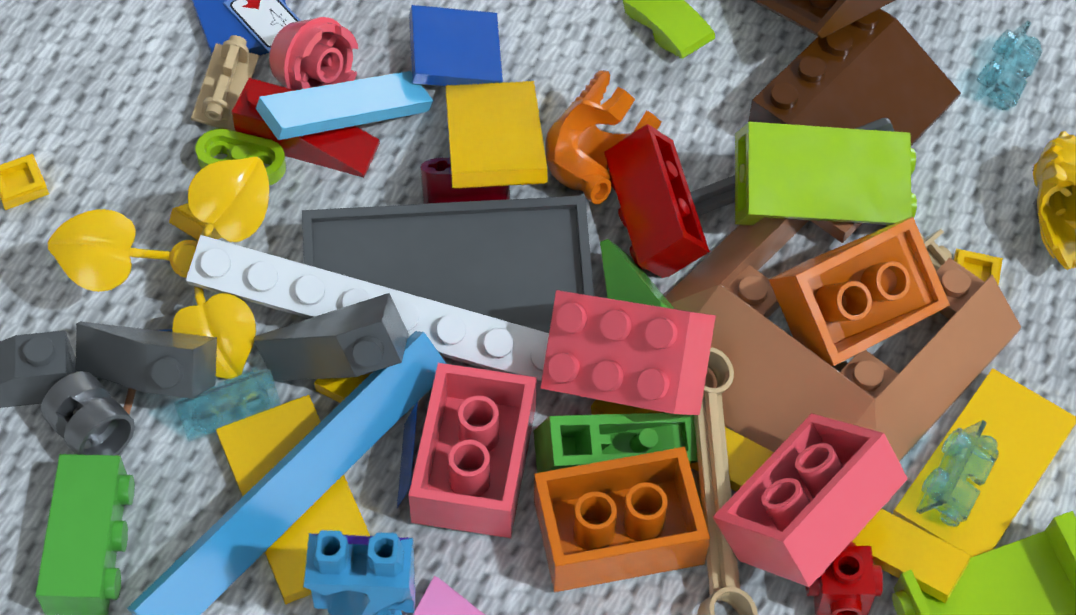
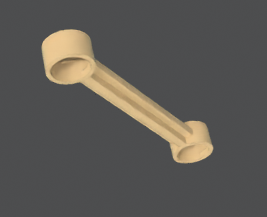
(716, 491)

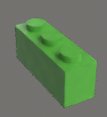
(84, 535)

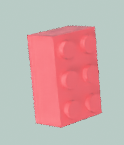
(628, 353)
(473, 450)
(811, 498)

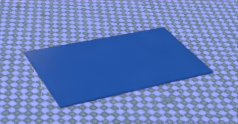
(407, 455)

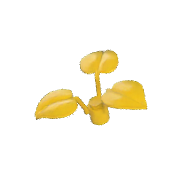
(225, 194)

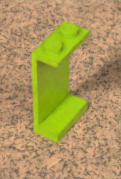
(823, 174)
(1015, 579)

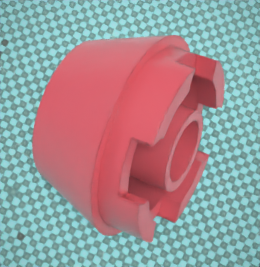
(312, 54)

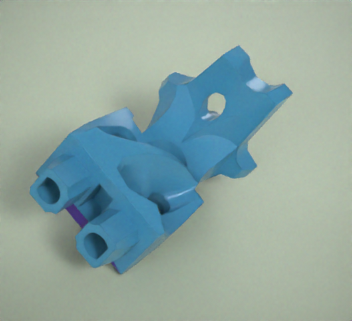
(361, 573)

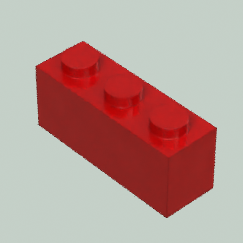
(655, 202)

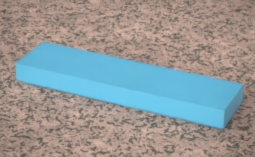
(343, 105)

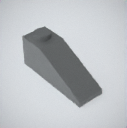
(337, 343)
(147, 358)
(32, 366)

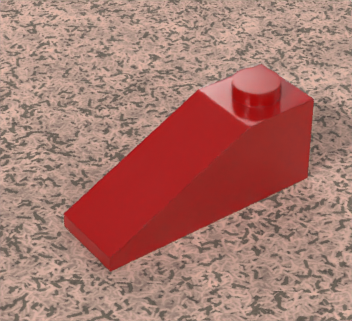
(338, 149)

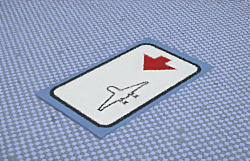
(262, 17)

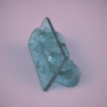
(998, 77)
(228, 403)
(965, 456)

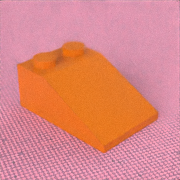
(860, 292)

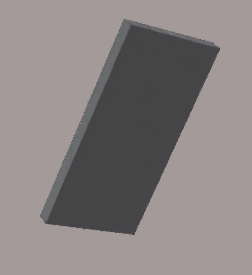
(469, 255)

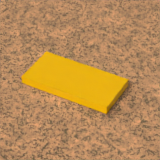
(495, 135)
(1028, 439)
(252, 451)

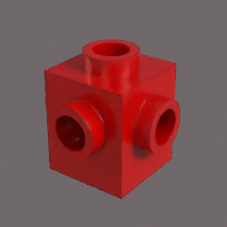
(848, 583)

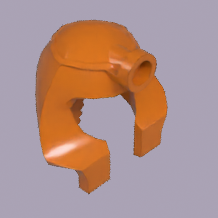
(576, 144)

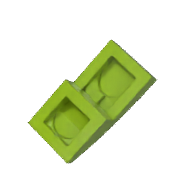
(673, 24)

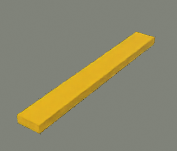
(894, 542)

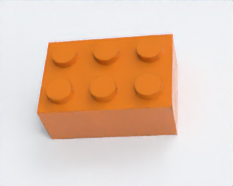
(620, 519)

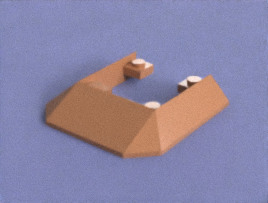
(784, 382)

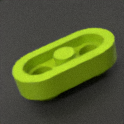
(241, 146)

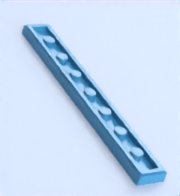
(292, 485)

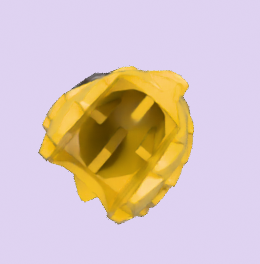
(1056, 198)

